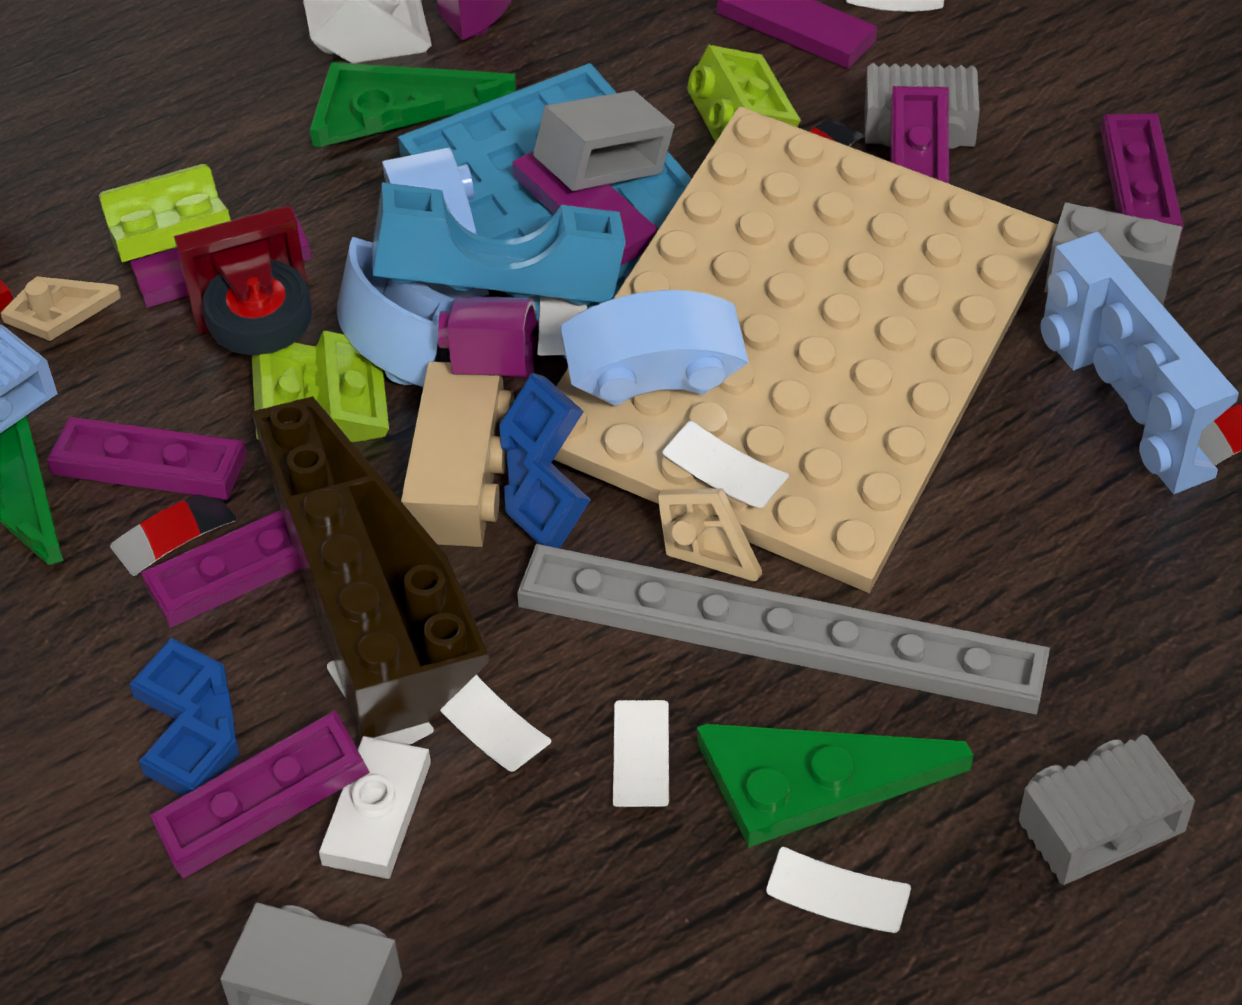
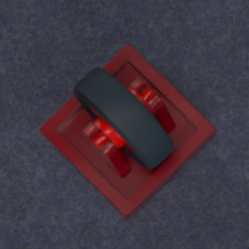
(247, 281)

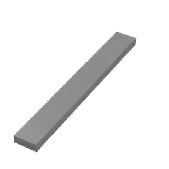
(786, 628)

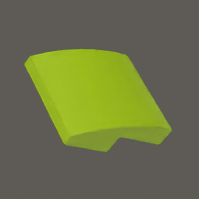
(335, 375)

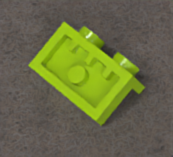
(736, 79)
(154, 210)

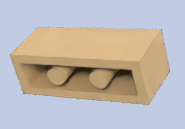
(456, 455)

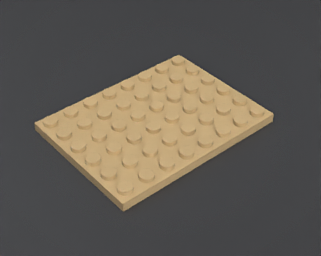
(862, 329)

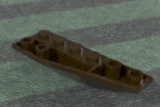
(371, 574)

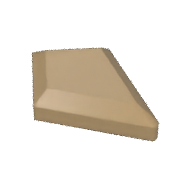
(56, 305)
(706, 532)

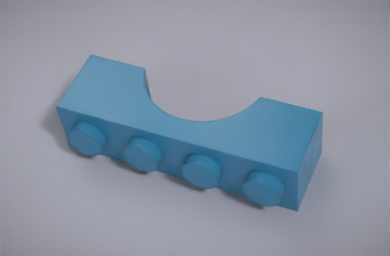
(567, 258)

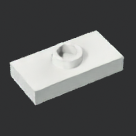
(376, 809)

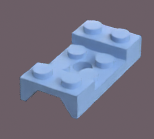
(1111, 319)

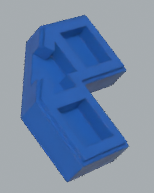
(532, 435)
(204, 733)

